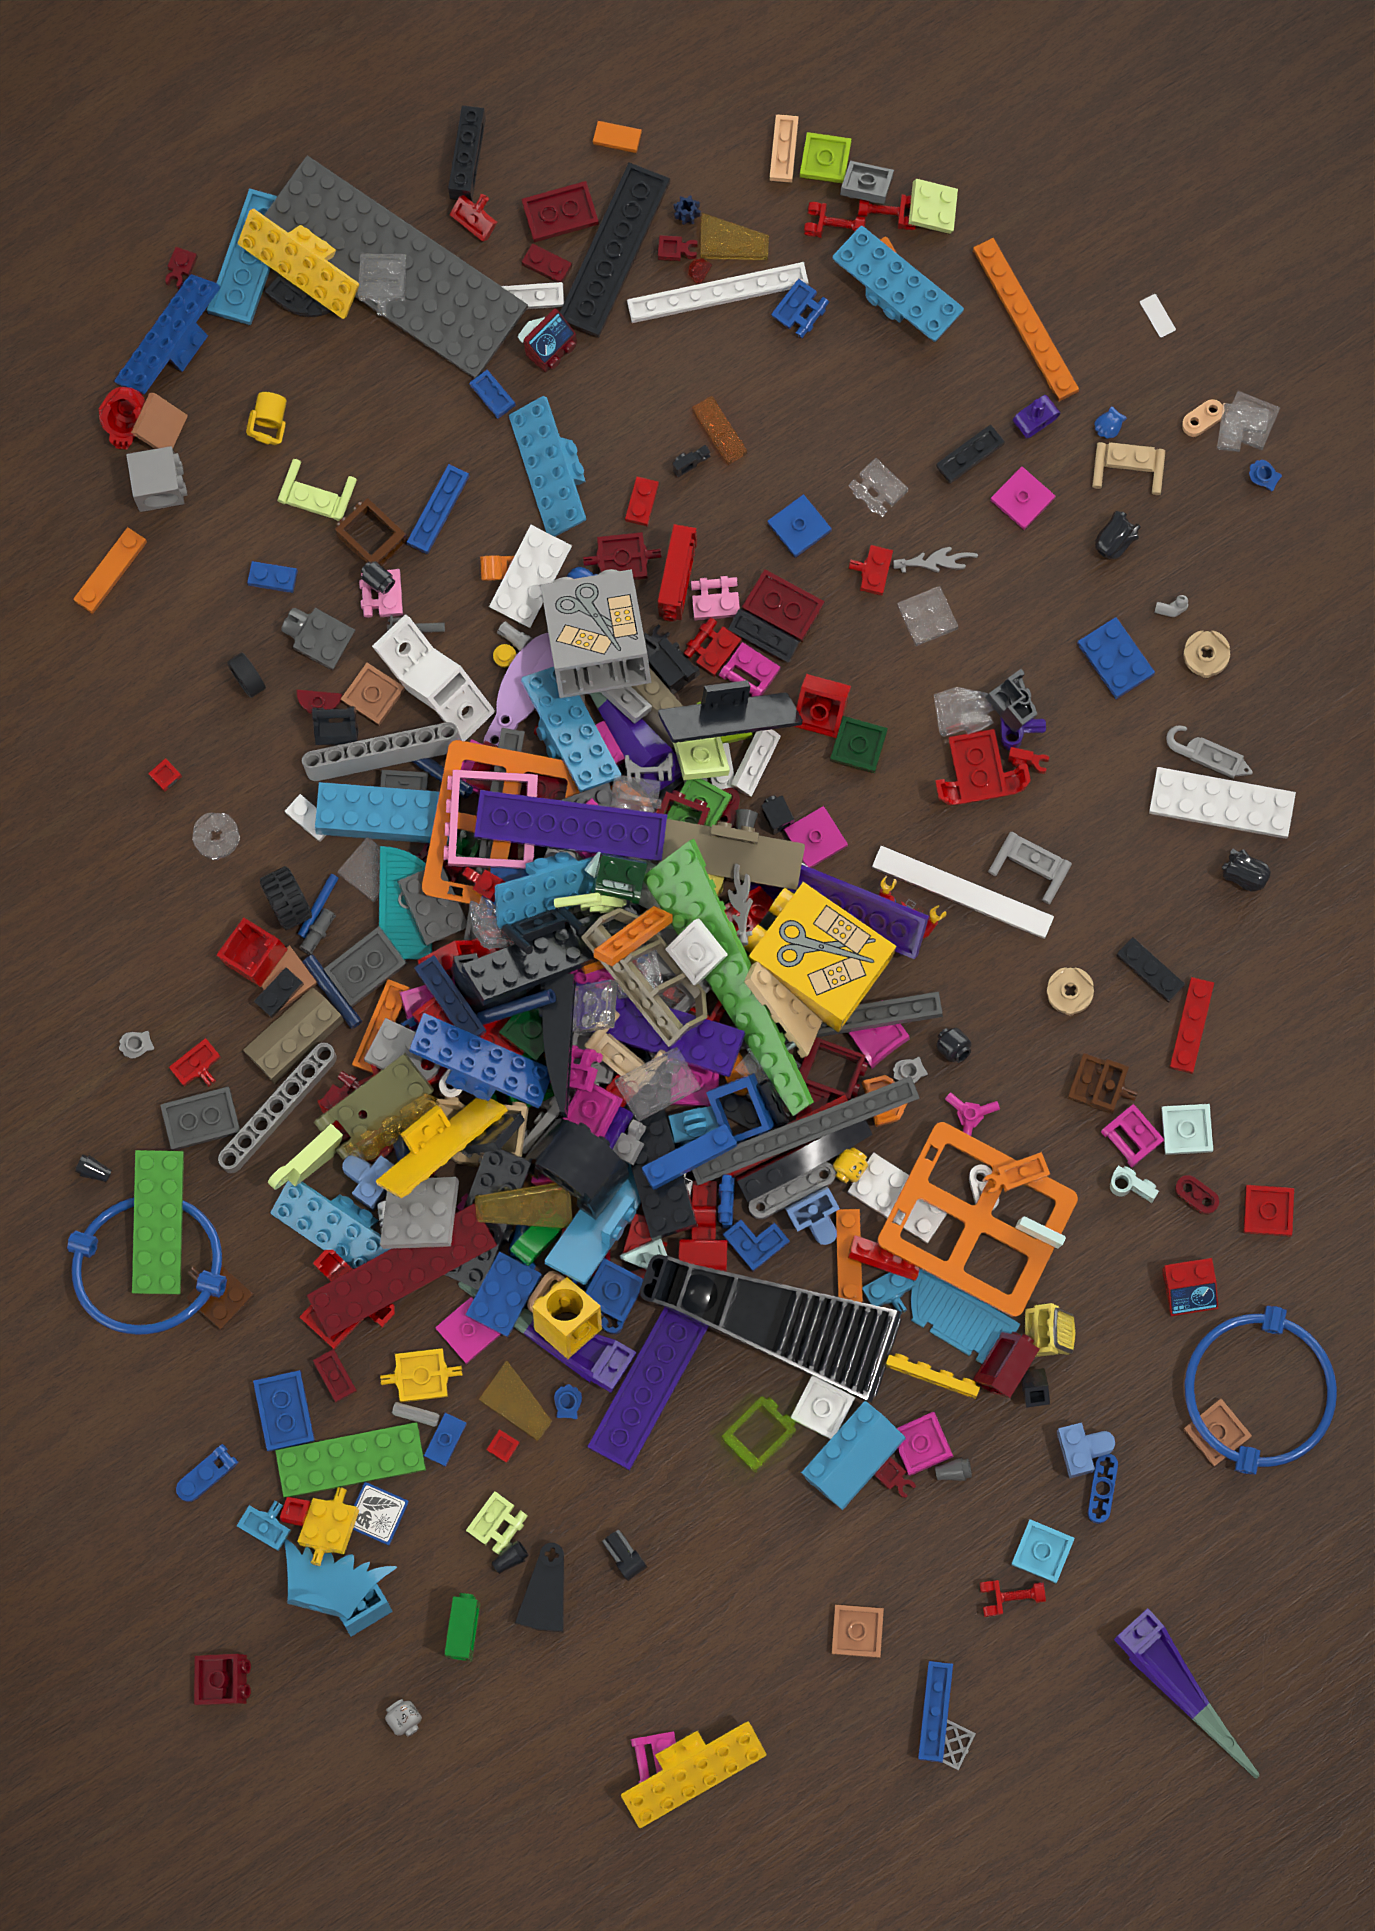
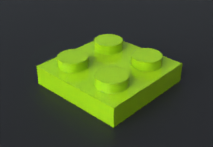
(825, 157)

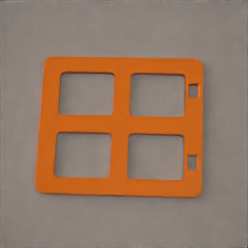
(513, 762)
(976, 1220)

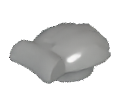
(135, 1044)
(909, 1068)

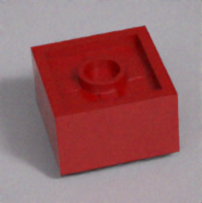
(252, 952)

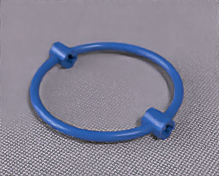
(207, 1283)
(1273, 1322)

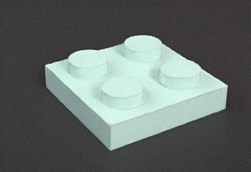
(1187, 1129)

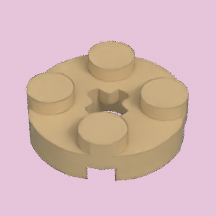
(1207, 666)
(1070, 977)

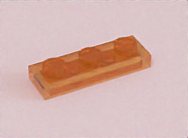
(720, 430)

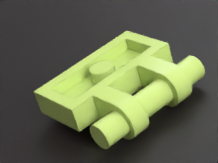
(491, 1518)

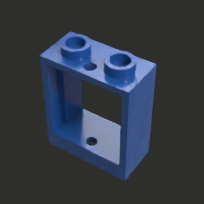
(750, 1082)

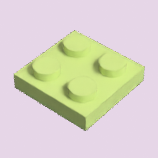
(933, 206)
(702, 758)

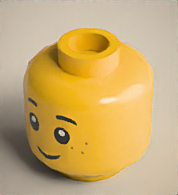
(850, 1165)

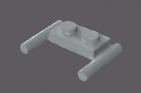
(1034, 859)

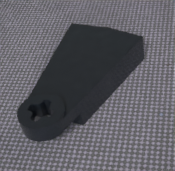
(544, 1598)

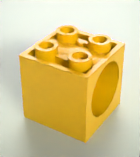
(571, 1334)

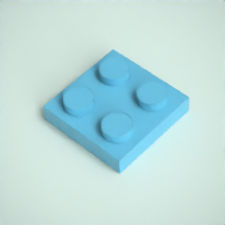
(1042, 1551)

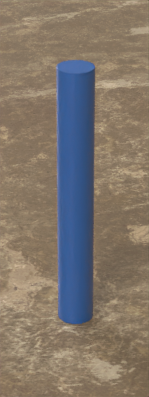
(318, 905)

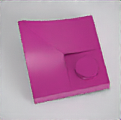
(879, 1042)

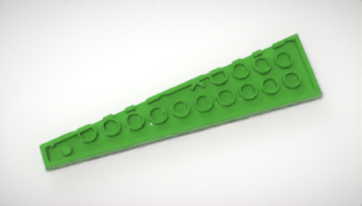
(689, 894)

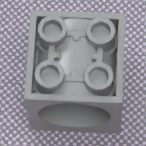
(156, 478)

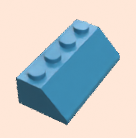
(853, 1455)

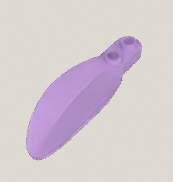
(512, 697)

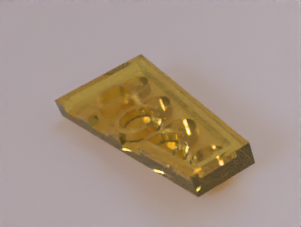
(391, 1128)
(531, 1206)

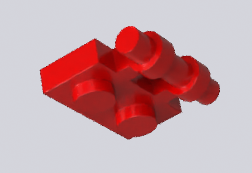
(717, 652)

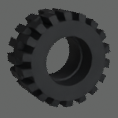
(285, 898)

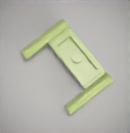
(313, 498)
(592, 902)

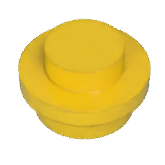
(504, 655)

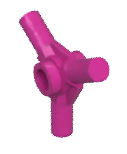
(970, 1113)

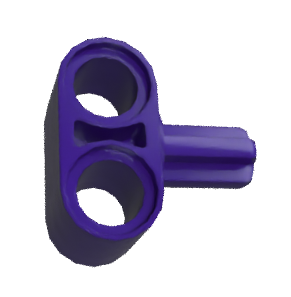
(1036, 416)
(1032, 726)

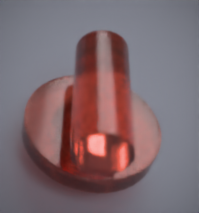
(698, 270)

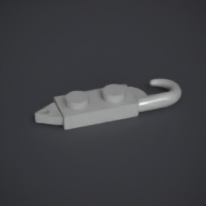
(1209, 754)

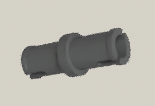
(317, 931)

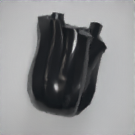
(1116, 536)
(1246, 871)

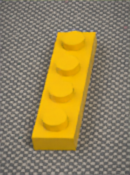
(923, 1372)

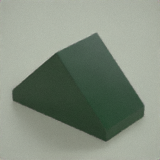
(467, 845)

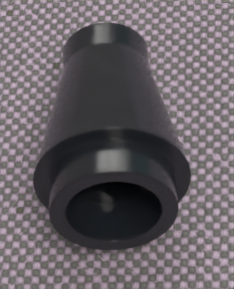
(93, 1169)
(511, 1556)

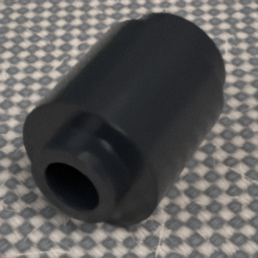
(377, 577)

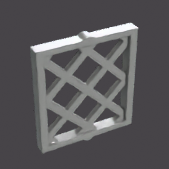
(964, 1750)

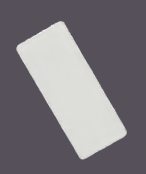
(1157, 315)

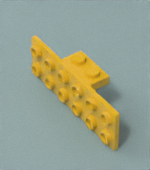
(301, 260)
(436, 1140)
(690, 1770)

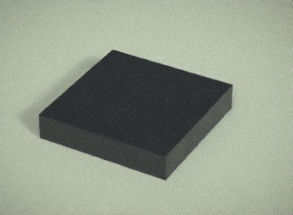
(496, 1134)

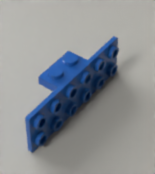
(172, 337)
(478, 1063)

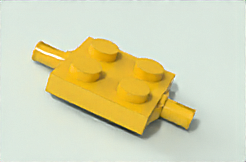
(421, 1375)
(328, 1526)

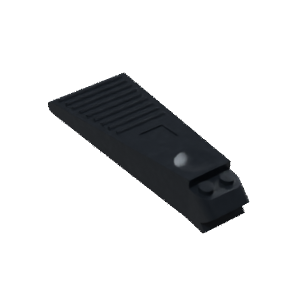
(806, 1329)

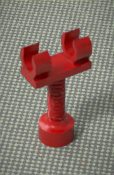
(866, 207)
(817, 209)
(1036, 1592)

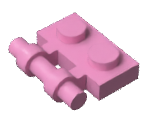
(387, 604)
(715, 605)

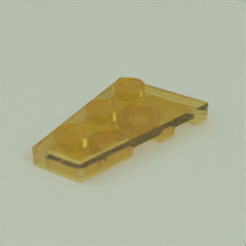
(731, 241)
(516, 1403)

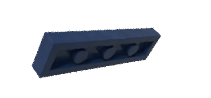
(449, 996)

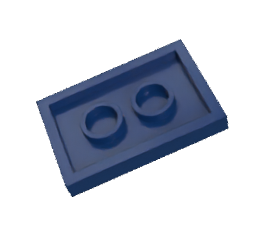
(1116, 658)
(503, 1294)
(284, 1411)

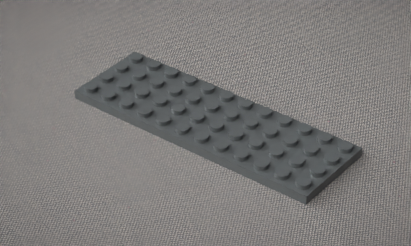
(445, 300)

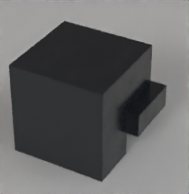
(672, 666)

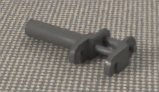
(423, 627)

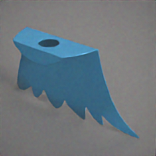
(329, 1587)

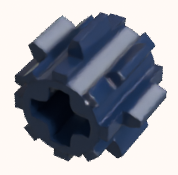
(691, 206)

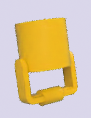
(268, 414)

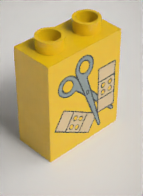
(820, 953)

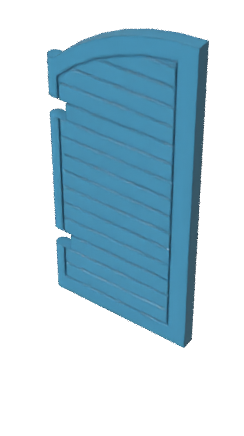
(958, 1316)

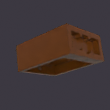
(387, 550)

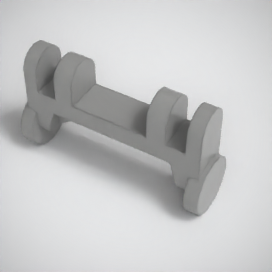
(665, 767)

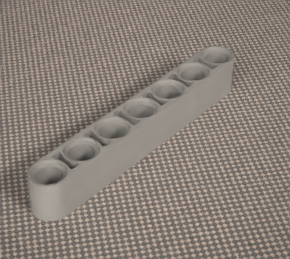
(380, 751)
(275, 1119)

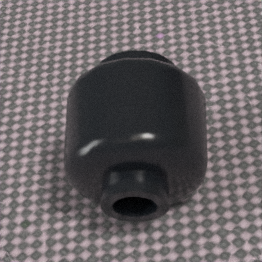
(954, 1045)

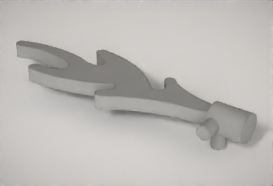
(937, 558)
(739, 903)

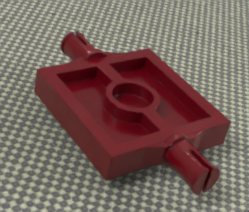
(622, 554)

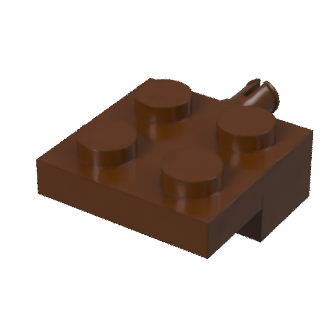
(1100, 1083)
(228, 1305)

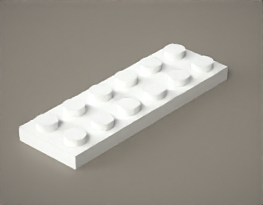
(1222, 802)

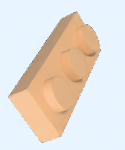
(784, 148)

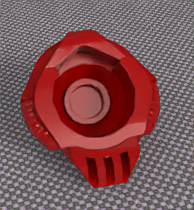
(119, 415)

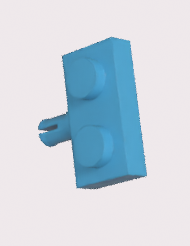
(888, 1290)
(265, 1525)

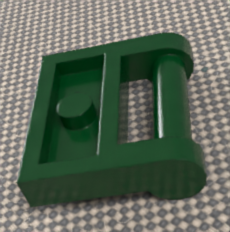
(619, 870)

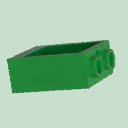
(462, 1627)

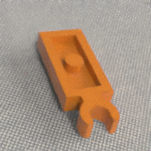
(1019, 1173)

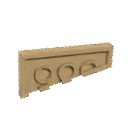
(792, 1014)

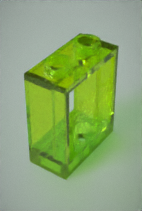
(786, 1421)

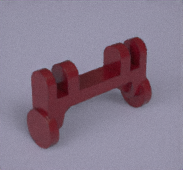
(453, 871)

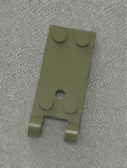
(380, 1097)

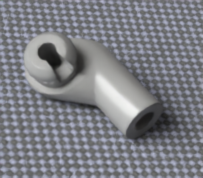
(1173, 609)

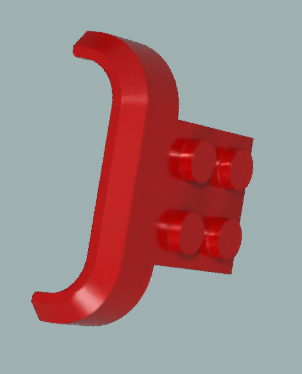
(979, 771)
(333, 1267)

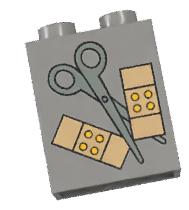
(595, 633)

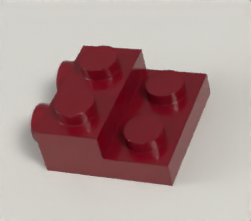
(221, 1679)

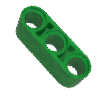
(534, 1242)

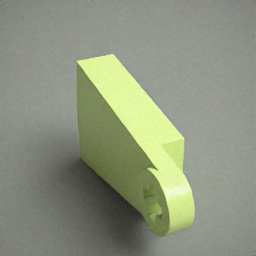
(309, 1159)

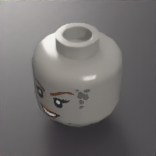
(403, 1718)

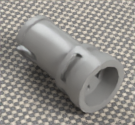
(517, 638)

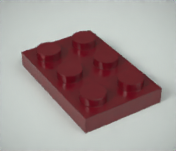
(560, 211)
(783, 605)

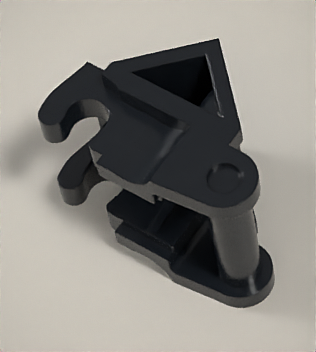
(334, 733)

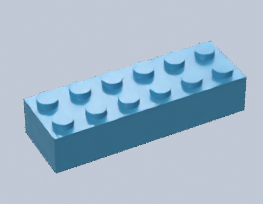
(376, 812)

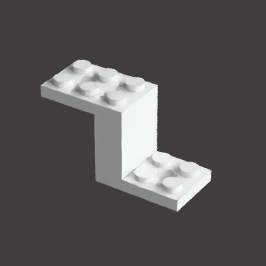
(433, 677)

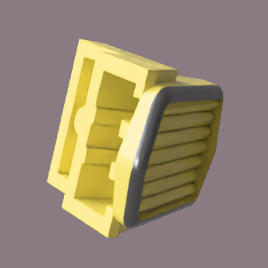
(1050, 1329)

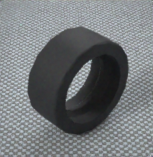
(246, 675)

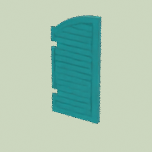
(394, 919)

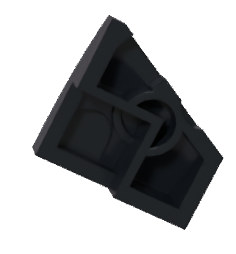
(1013, 702)

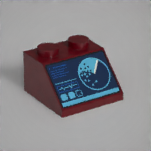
(550, 341)

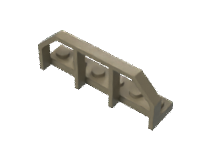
(639, 989)

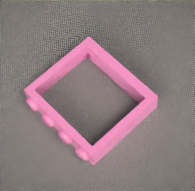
(452, 808)

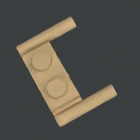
(1131, 458)
(614, 1052)

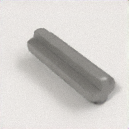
(415, 1414)

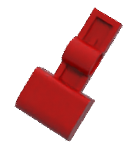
(703, 1247)

